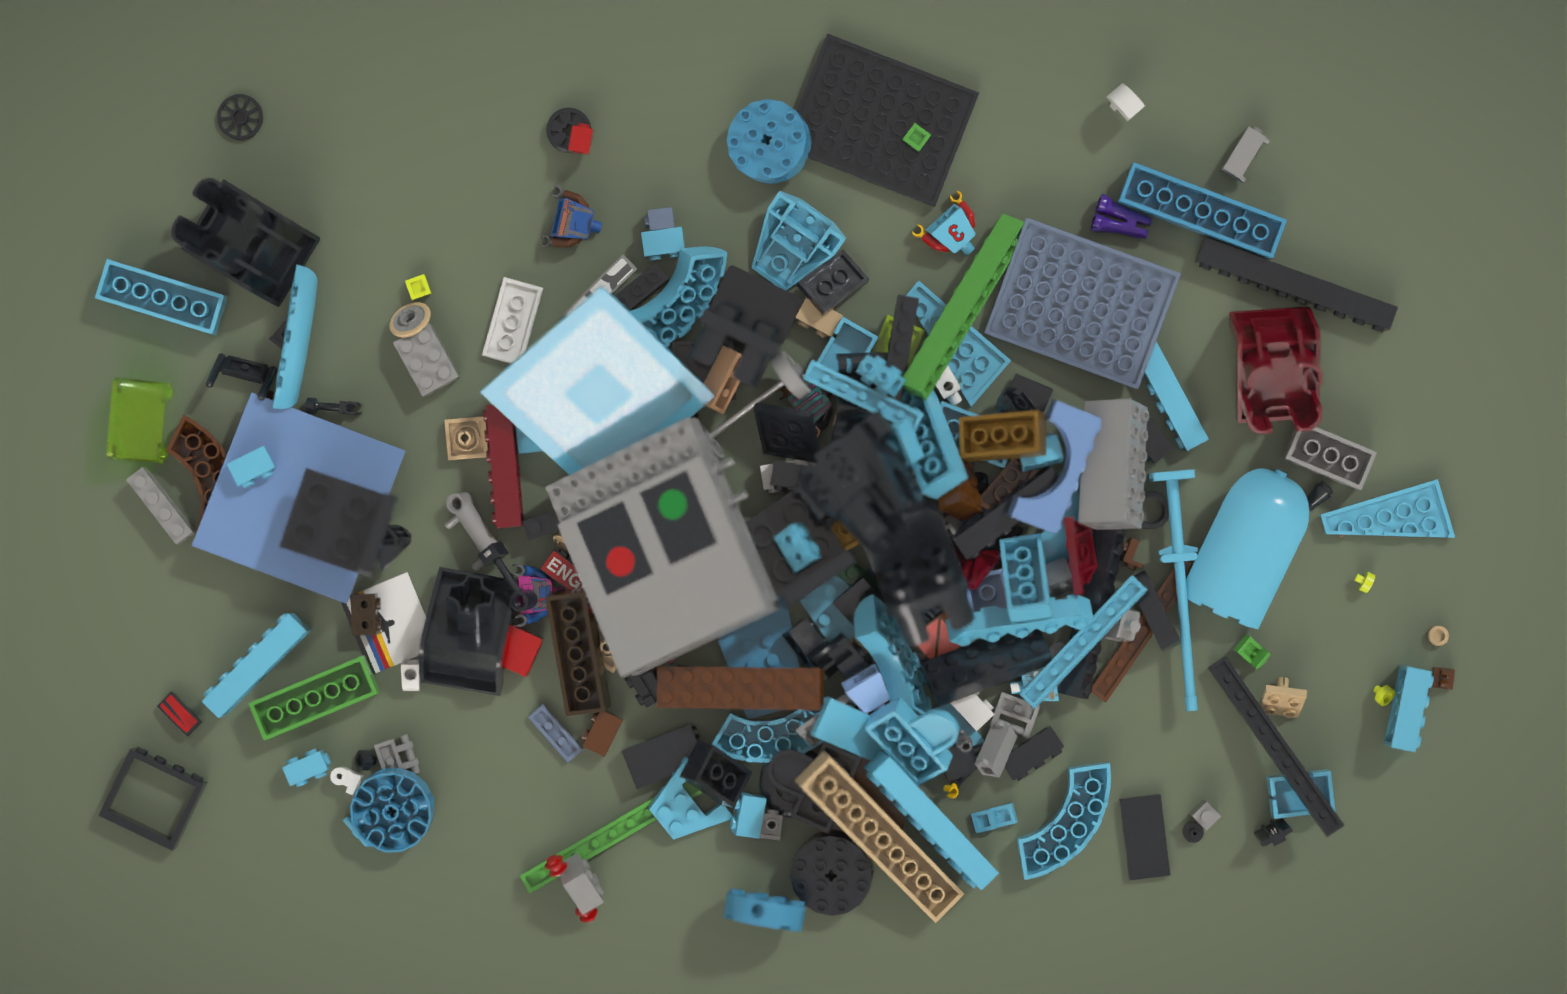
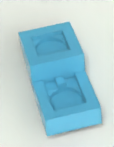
(994, 817)

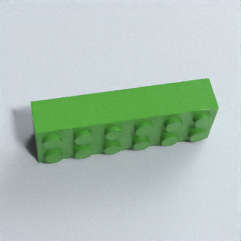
(314, 697)

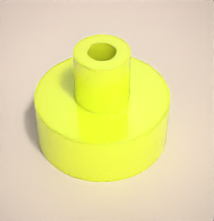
(1365, 581)
(1384, 695)

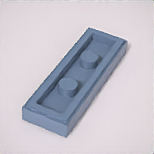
(555, 733)

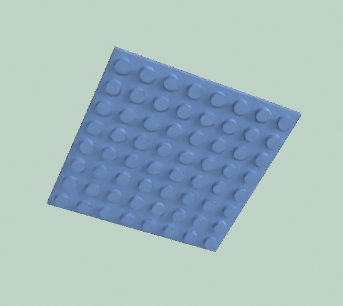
(252, 520)

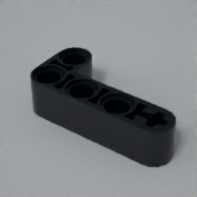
(1156, 615)

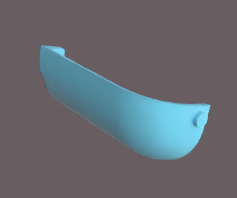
(1249, 546)

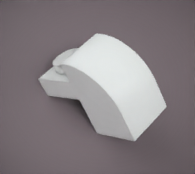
(1125, 101)

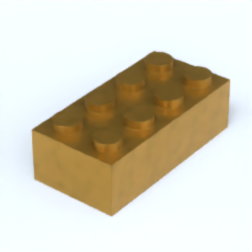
(1002, 436)

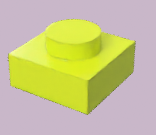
(418, 287)

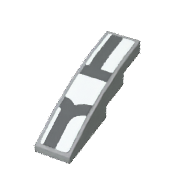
(611, 280)

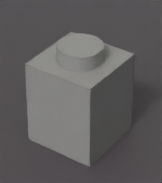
(1205, 815)

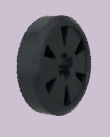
(559, 122)

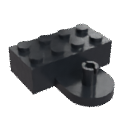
(789, 764)

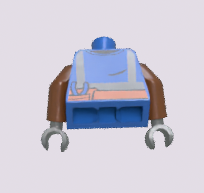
(571, 220)

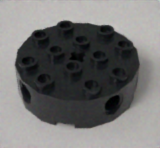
(817, 886)

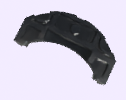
(394, 543)

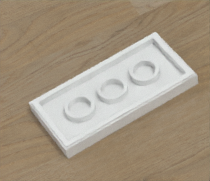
(512, 320)

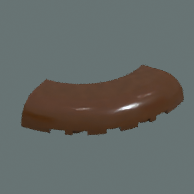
(200, 455)

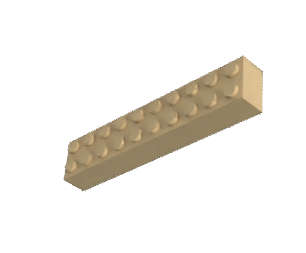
(879, 836)

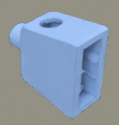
(867, 689)

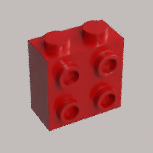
(521, 650)

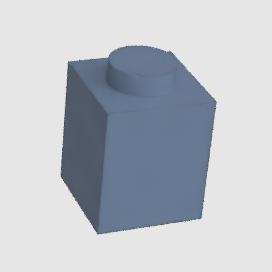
(659, 219)

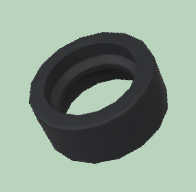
(1165, 512)

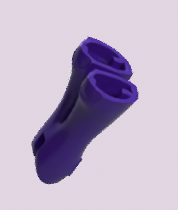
(1111, 208)

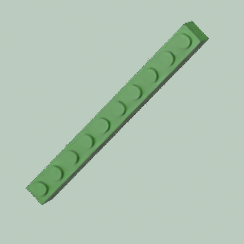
(963, 307)

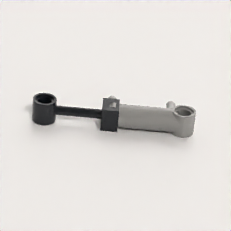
(490, 550)

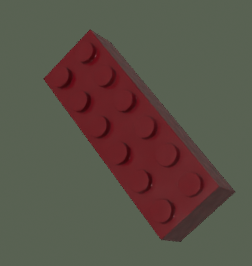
(504, 469)

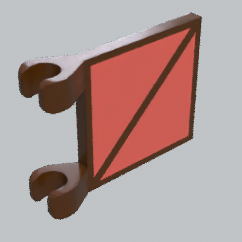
(939, 638)

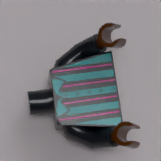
(816, 402)

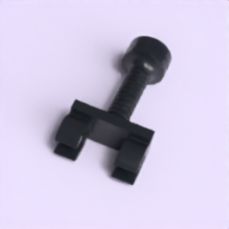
(344, 407)

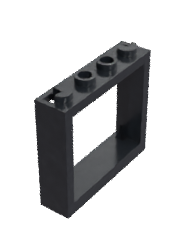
(141, 829)

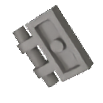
(389, 754)

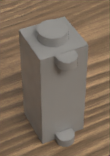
(1244, 153)
(996, 749)

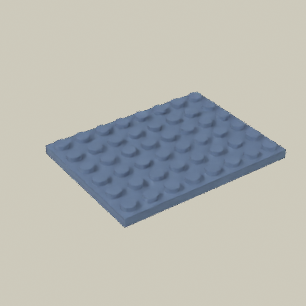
(1082, 303)

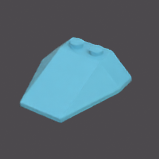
(794, 241)

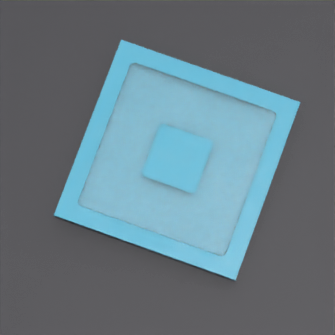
(595, 385)

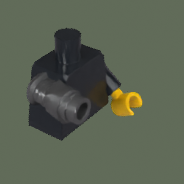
(962, 762)

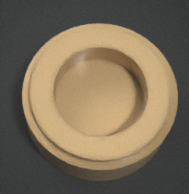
(1437, 635)

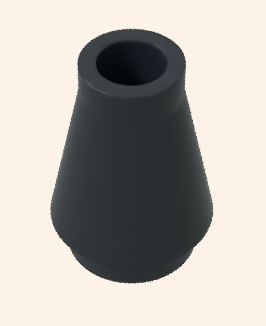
(1319, 494)

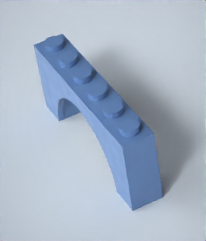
(1078, 432)

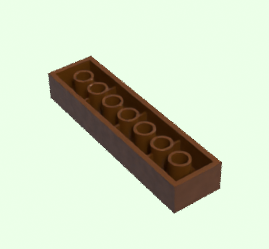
(740, 688)

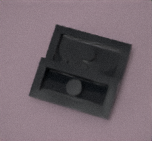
(1035, 391)

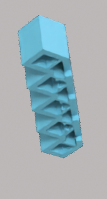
(994, 622)

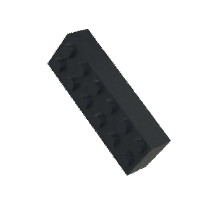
(984, 665)

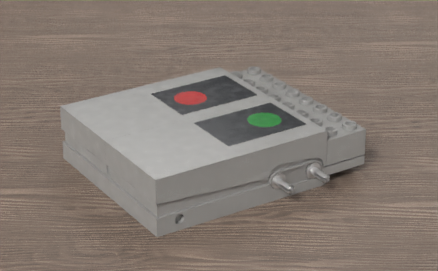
(662, 547)

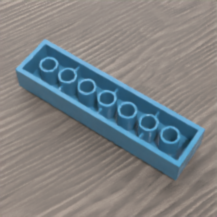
(1201, 211)

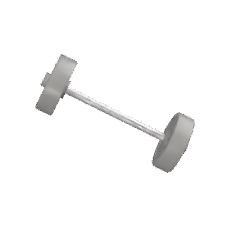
(790, 375)

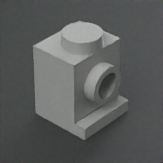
(771, 833)

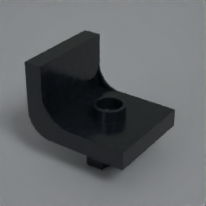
(466, 632)

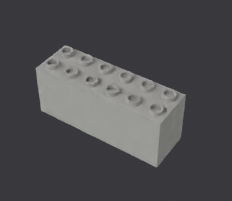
(1115, 468)

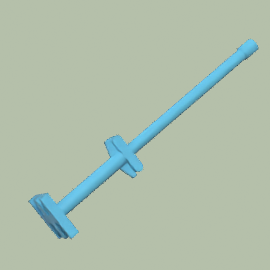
(1178, 554)

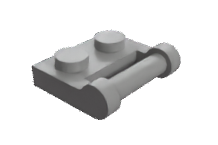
(1017, 709)

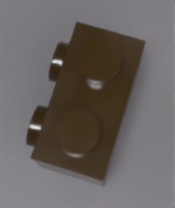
(365, 614)

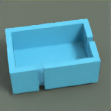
(849, 339)
(1286, 802)

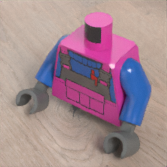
(539, 582)

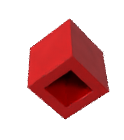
(581, 139)

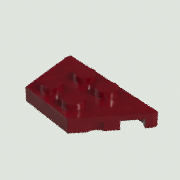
(1081, 553)
(979, 567)

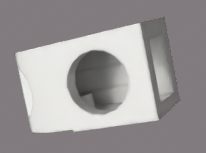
(410, 675)
(347, 777)

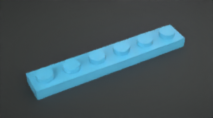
(861, 394)

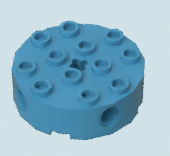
(788, 143)
(382, 826)
(764, 910)

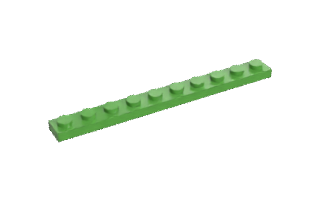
(600, 840)

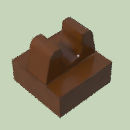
(1443, 678)

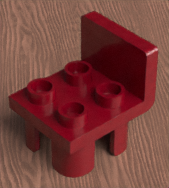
(1277, 368)

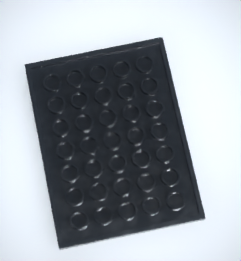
(865, 106)

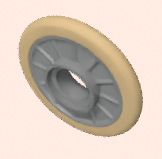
(401, 328)

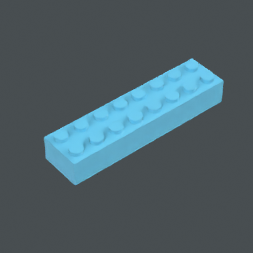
(934, 824)

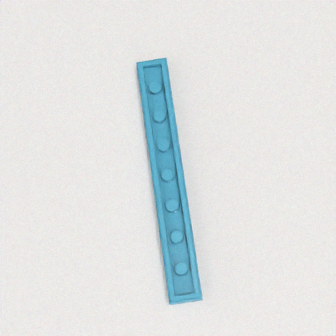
(1083, 642)

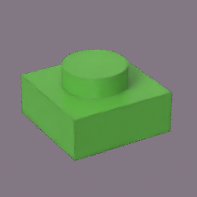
(916, 137)

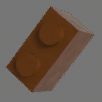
(602, 732)

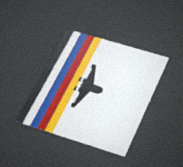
(401, 624)

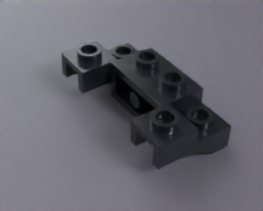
(843, 653)

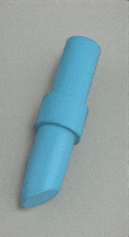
(347, 821)

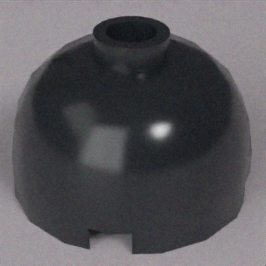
(1012, 401)

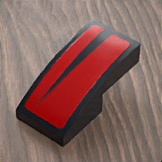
(179, 713)

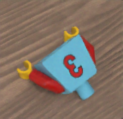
(952, 229)

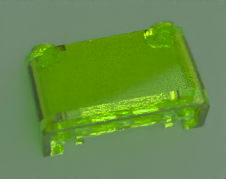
(137, 420)

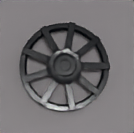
(240, 117)

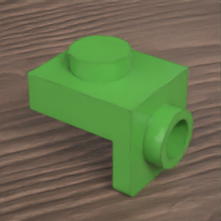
(1252, 651)

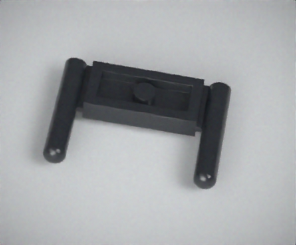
(244, 370)

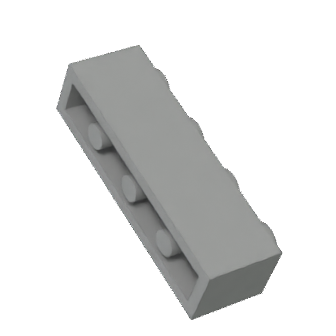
(161, 505)

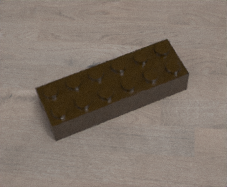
(577, 652)

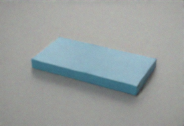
(845, 728)

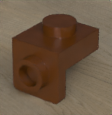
(1129, 550)

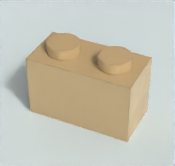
(823, 324)

